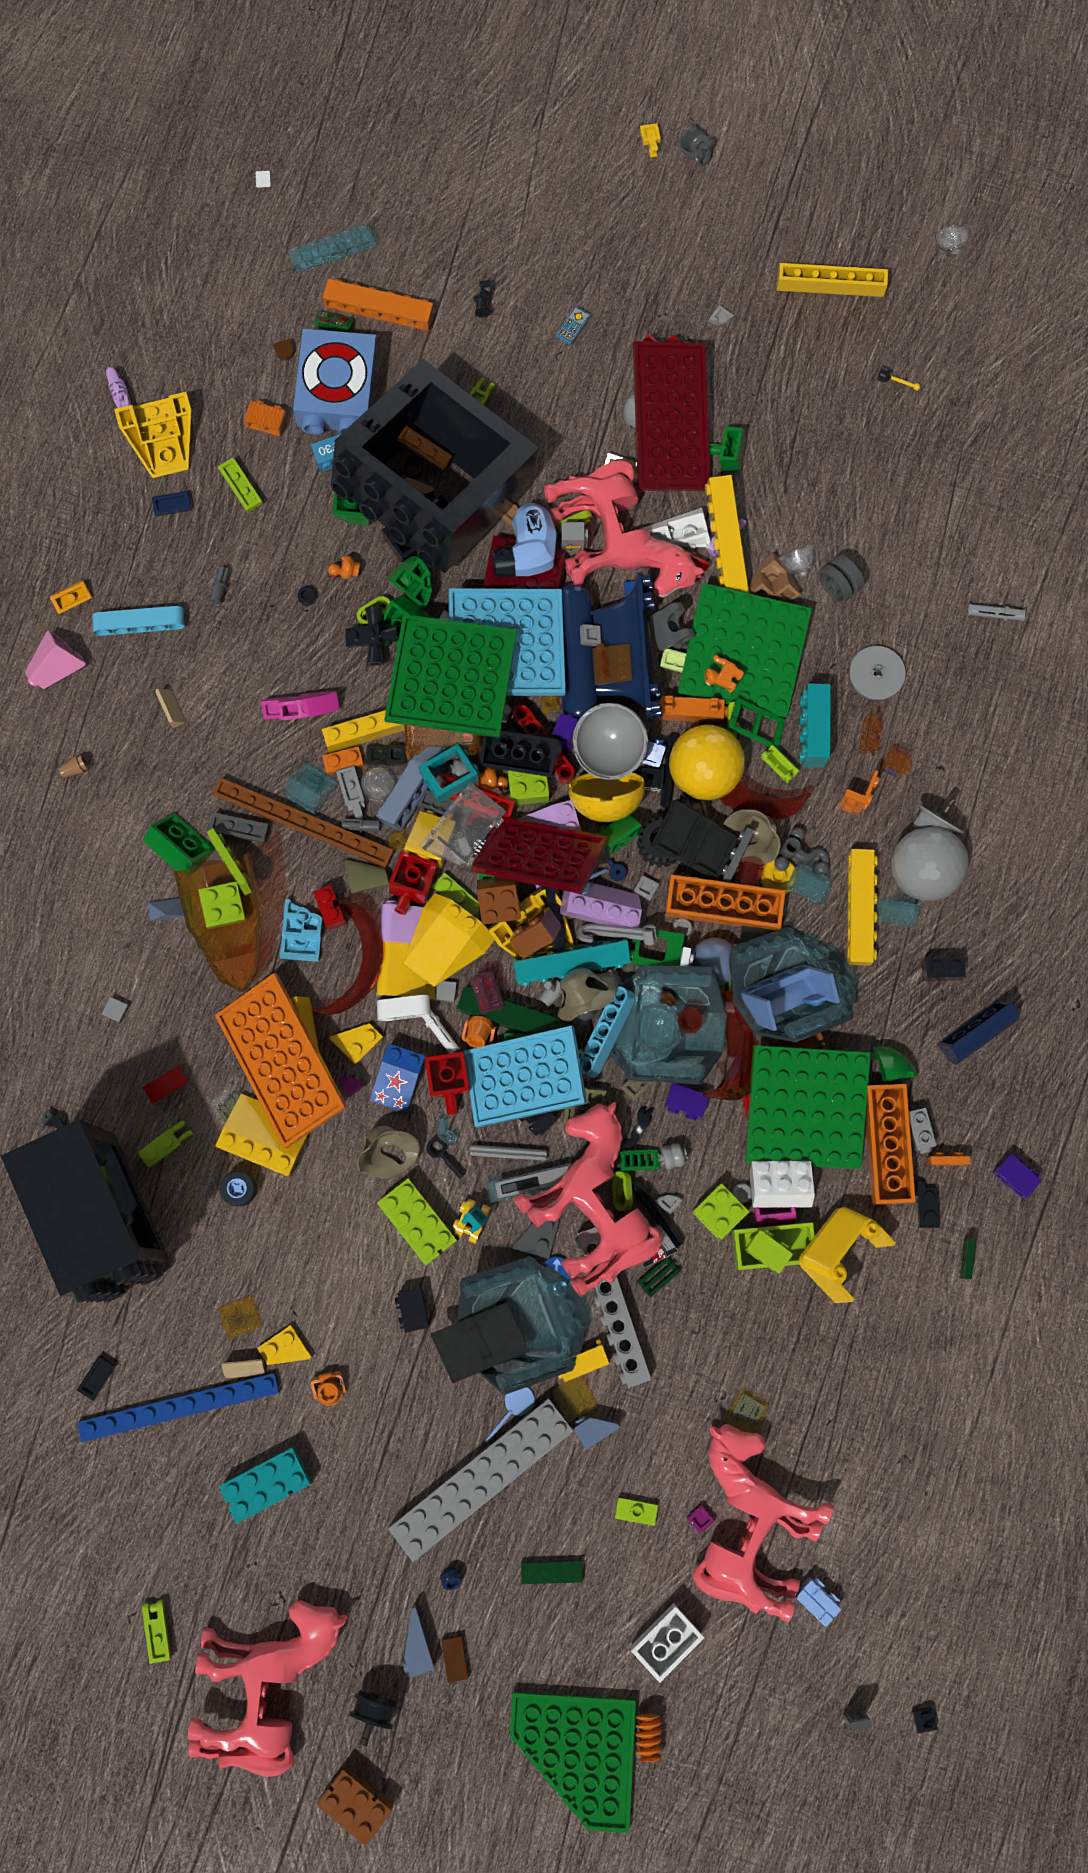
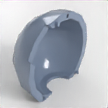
(714, 953)

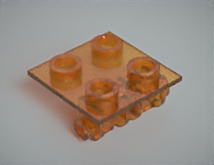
(612, 664)
(871, 728)

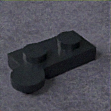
(927, 1205)

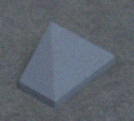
(165, 910)

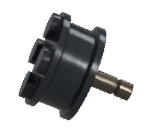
(373, 1712)

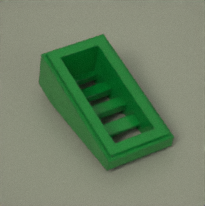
(622, 1158)

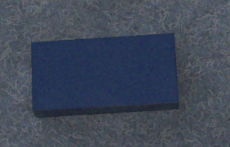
(171, 503)

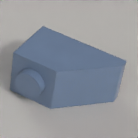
(593, 1430)

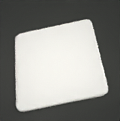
(262, 179)

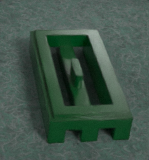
(967, 1259)
(671, 1266)

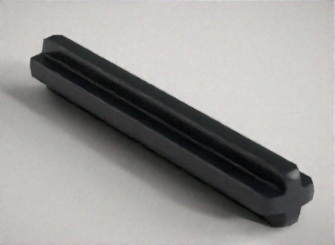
(667, 780)
(656, 1213)

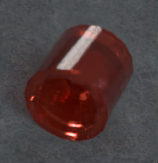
(749, 874)
(691, 1019)

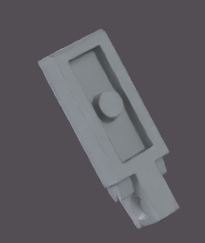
(351, 790)

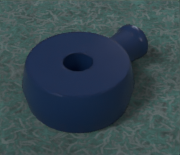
(616, 867)

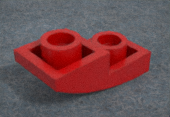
(165, 1084)

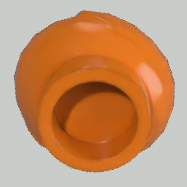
(348, 568)
(489, 780)

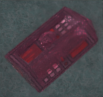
(486, 993)

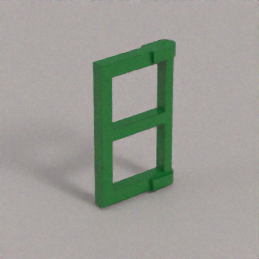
(759, 713)

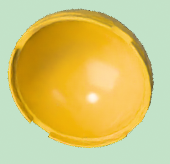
(707, 762)
(606, 799)

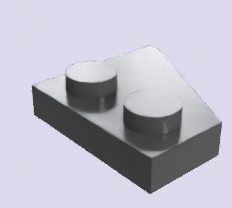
(538, 1240)

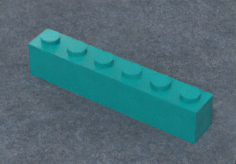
(553, 963)

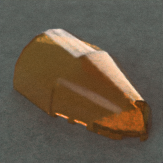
(229, 949)

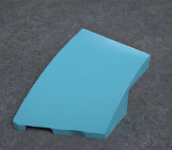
(300, 933)

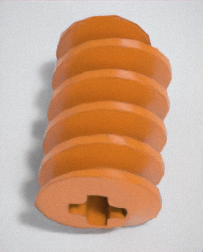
(649, 1737)

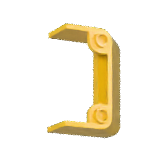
(831, 1243)

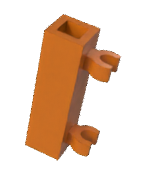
(693, 709)

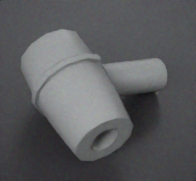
(551, 992)

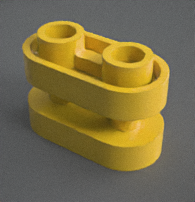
(459, 1228)

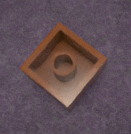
(498, 900)
(535, 932)

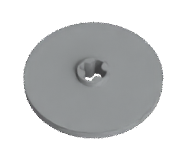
(882, 685)

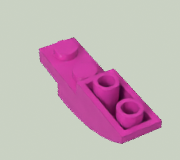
(300, 706)

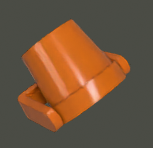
(478, 1031)
(330, 1390)

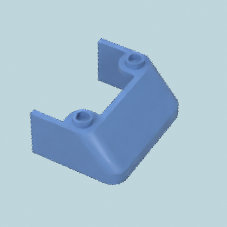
(788, 991)

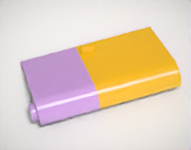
(396, 935)

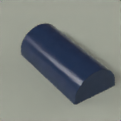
(979, 1031)

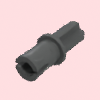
(219, 585)
(361, 825)

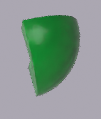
(413, 579)
(893, 1064)

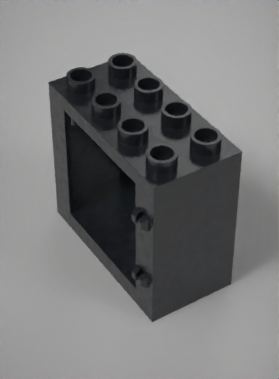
(460, 425)
(86, 1212)

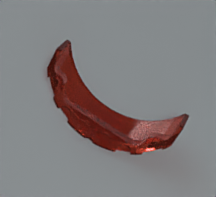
(776, 808)
(371, 960)
(739, 1055)

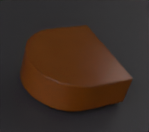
(284, 349)

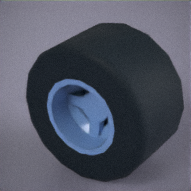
(238, 1188)

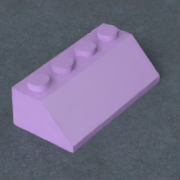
(603, 906)

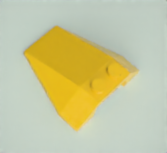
(159, 433)
(530, 904)
(445, 940)

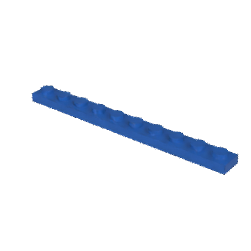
(178, 1407)

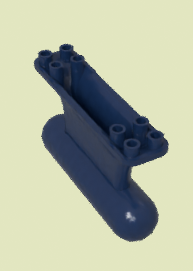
(619, 625)

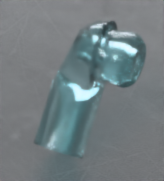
(444, 1134)

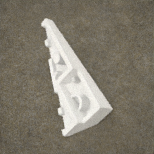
(683, 530)

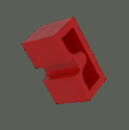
(332, 915)

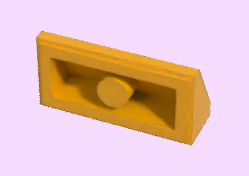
(70, 596)

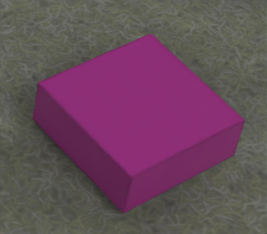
(700, 1519)

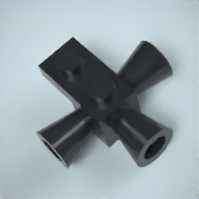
(373, 636)

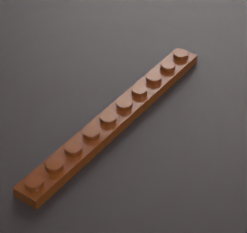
(302, 822)

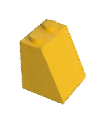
(422, 826)

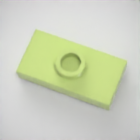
(673, 660)

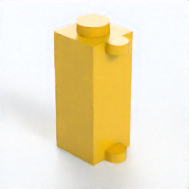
(587, 1362)

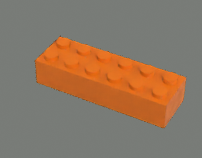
(724, 903)
(889, 1145)

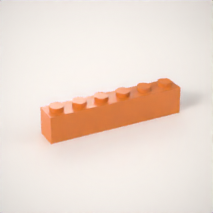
(378, 304)

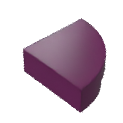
(350, 1085)

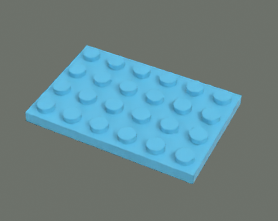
(525, 1077)

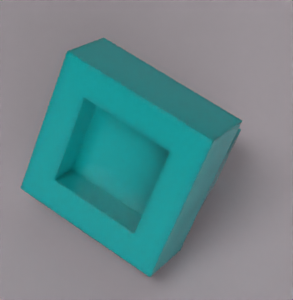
(475, 1218)

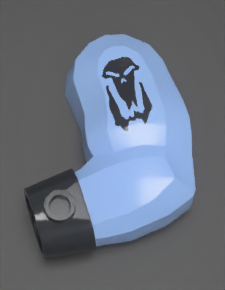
(533, 547)

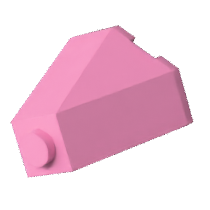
(52, 662)

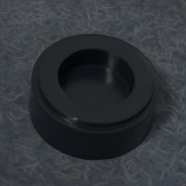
(306, 596)

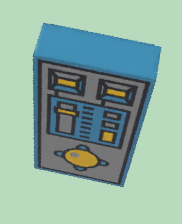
(573, 325)

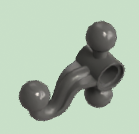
(797, 834)

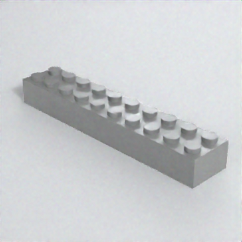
(480, 1479)

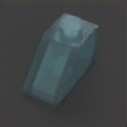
(897, 913)

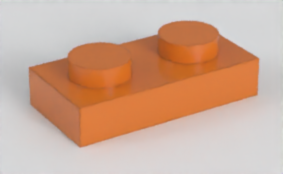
(342, 760)
(955, 1159)

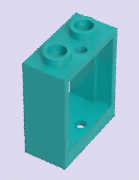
(457, 786)

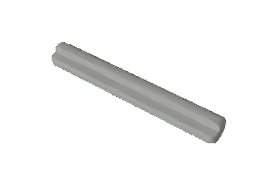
(508, 1152)

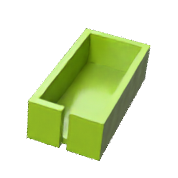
(417, 1222)
(793, 1235)

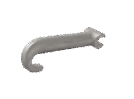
(647, 933)

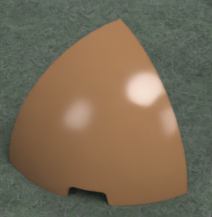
(773, 581)

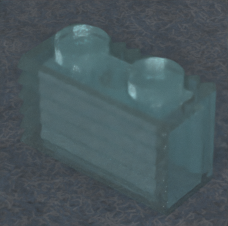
(809, 884)

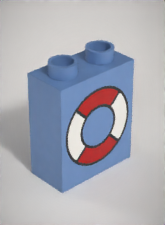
(334, 379)

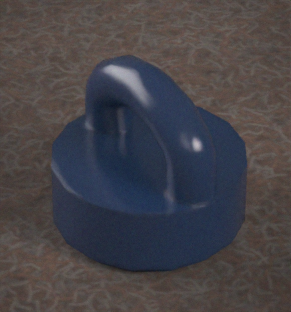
(450, 1579)

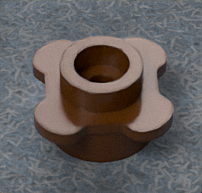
(667, 999)

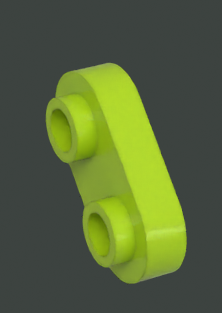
(583, 516)
(379, 601)
(622, 1191)

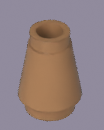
(74, 766)

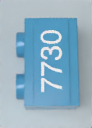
(323, 453)

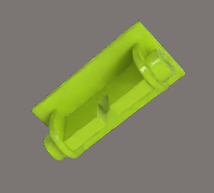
(780, 763)

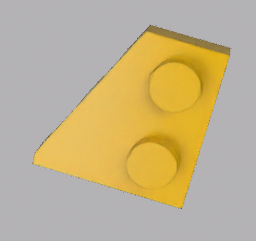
(357, 1042)
(284, 1348)

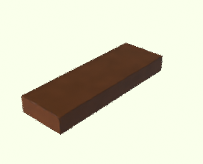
(424, 448)

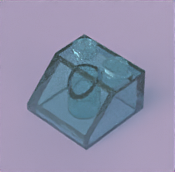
(309, 787)

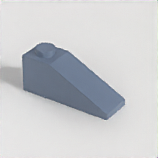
(417, 1652)

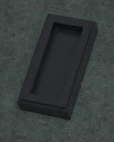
(96, 1378)

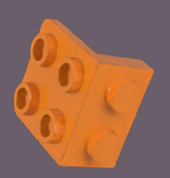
(856, 802)

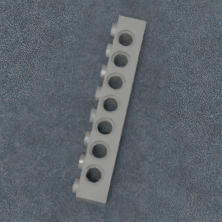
(640, 1373)

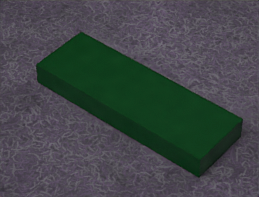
(551, 1572)

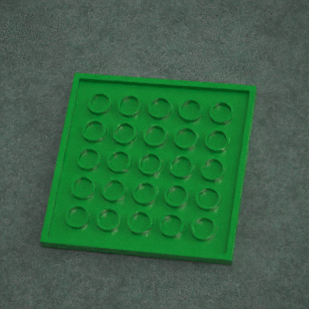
(757, 636)
(450, 676)
(807, 1106)

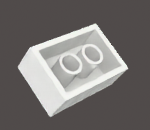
(781, 1184)
(666, 1642)

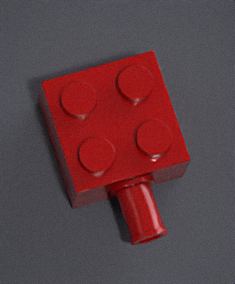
(412, 880)
(447, 1078)

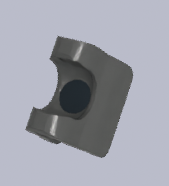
(667, 629)

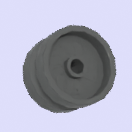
(841, 578)

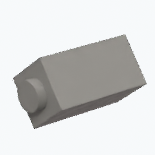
(921, 1131)

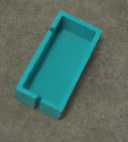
(815, 725)
(265, 1484)

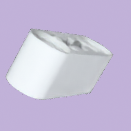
(403, 1008)

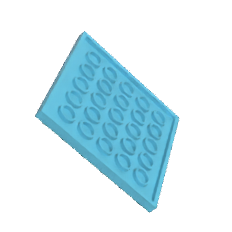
(539, 642)

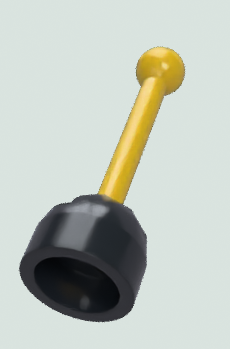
(885, 375)

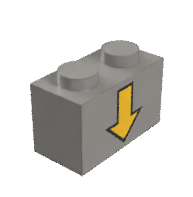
(573, 537)

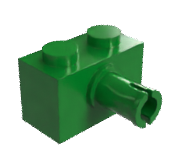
(731, 449)

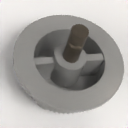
(928, 818)

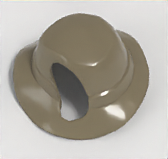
(765, 832)
(582, 998)
(375, 1163)

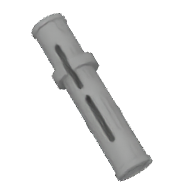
(996, 612)

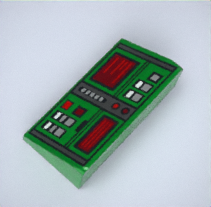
(333, 322)

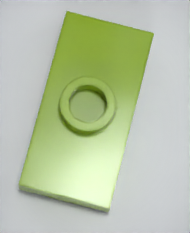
(636, 1511)

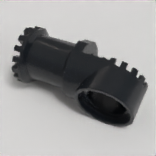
(482, 300)

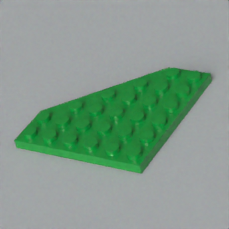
(581, 1751)

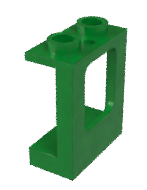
(672, 955)

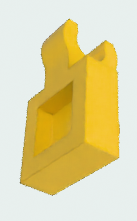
(650, 136)

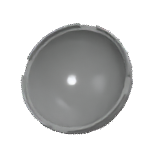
(610, 741)
(929, 863)

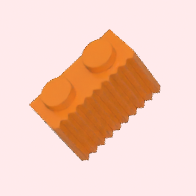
(265, 418)

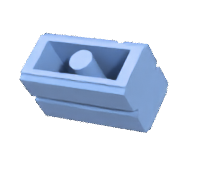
(817, 1601)

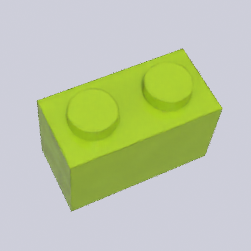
(769, 1251)

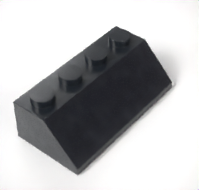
(521, 753)

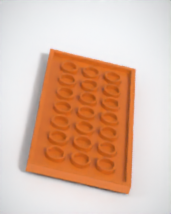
(280, 1061)

